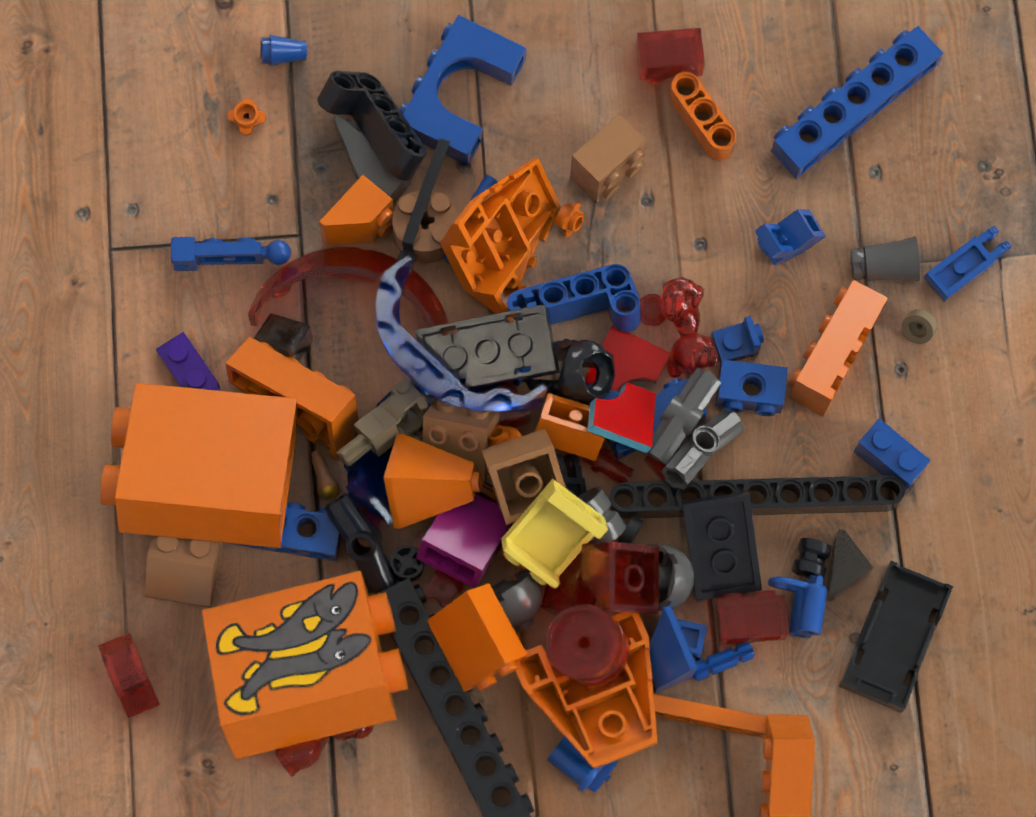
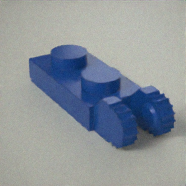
(965, 264)

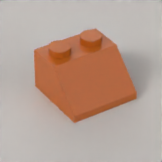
(358, 216)

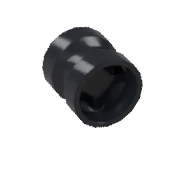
(811, 558)

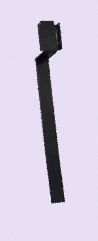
(422, 201)

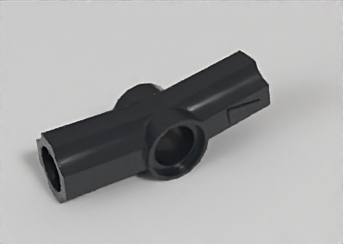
(370, 560)

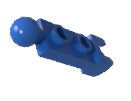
(188, 254)

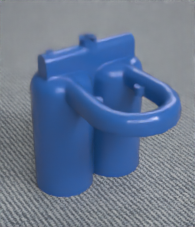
(807, 604)
(574, 766)

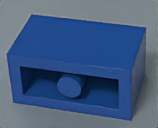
(891, 454)

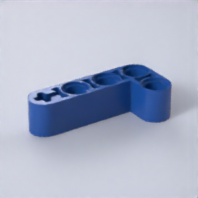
(574, 304)

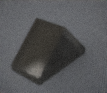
(285, 335)
(846, 565)

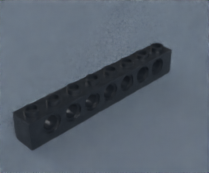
(407, 597)

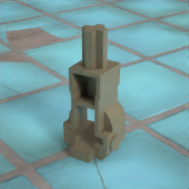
(378, 429)

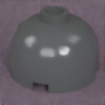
(675, 576)
(519, 599)

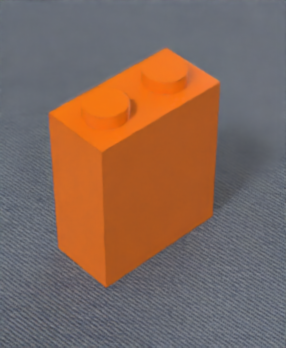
(477, 638)

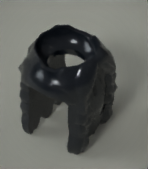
(571, 381)

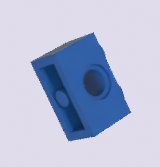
(768, 379)

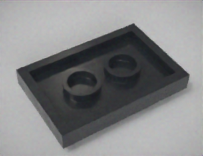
(722, 545)

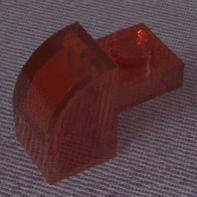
(128, 675)

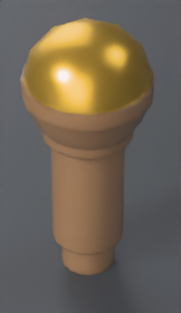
(327, 485)

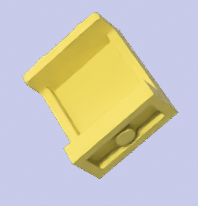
(552, 533)

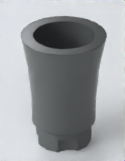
(887, 261)

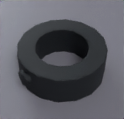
(631, 530)

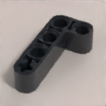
(378, 119)

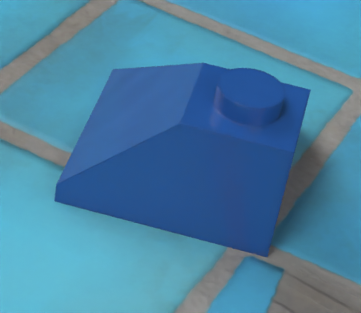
(670, 654)

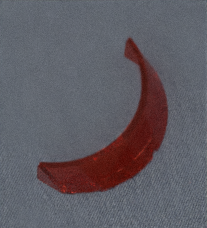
(349, 264)

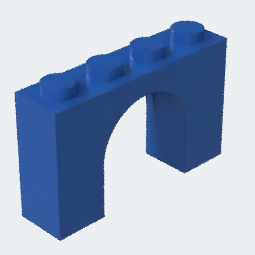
(463, 47)

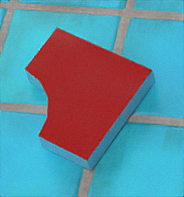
(625, 418)

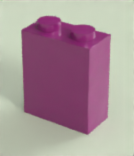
(465, 540)

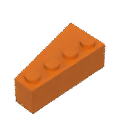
(837, 347)
(323, 408)
(788, 766)

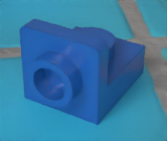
(738, 340)

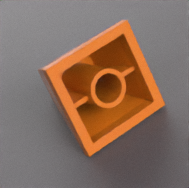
(426, 481)

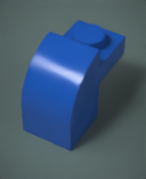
(790, 236)

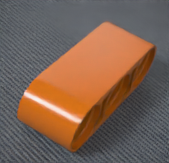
(697, 102)

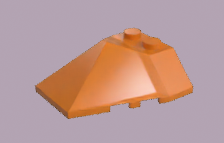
(499, 233)
(602, 719)

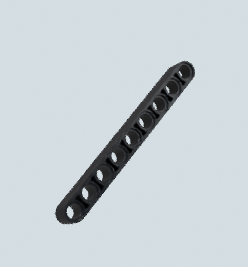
(770, 489)

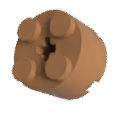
(438, 214)

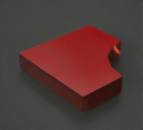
(633, 359)

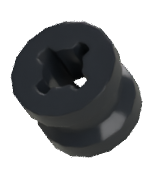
(403, 559)

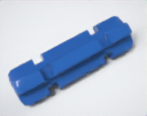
(723, 660)

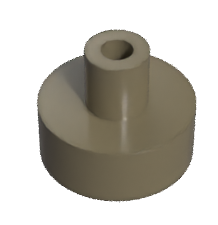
(919, 326)

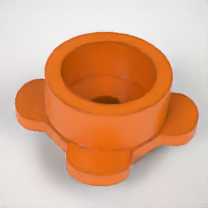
(245, 107)
(570, 218)

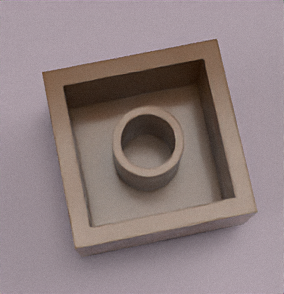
(608, 159)
(521, 471)

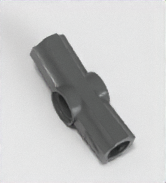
(683, 415)
(692, 457)

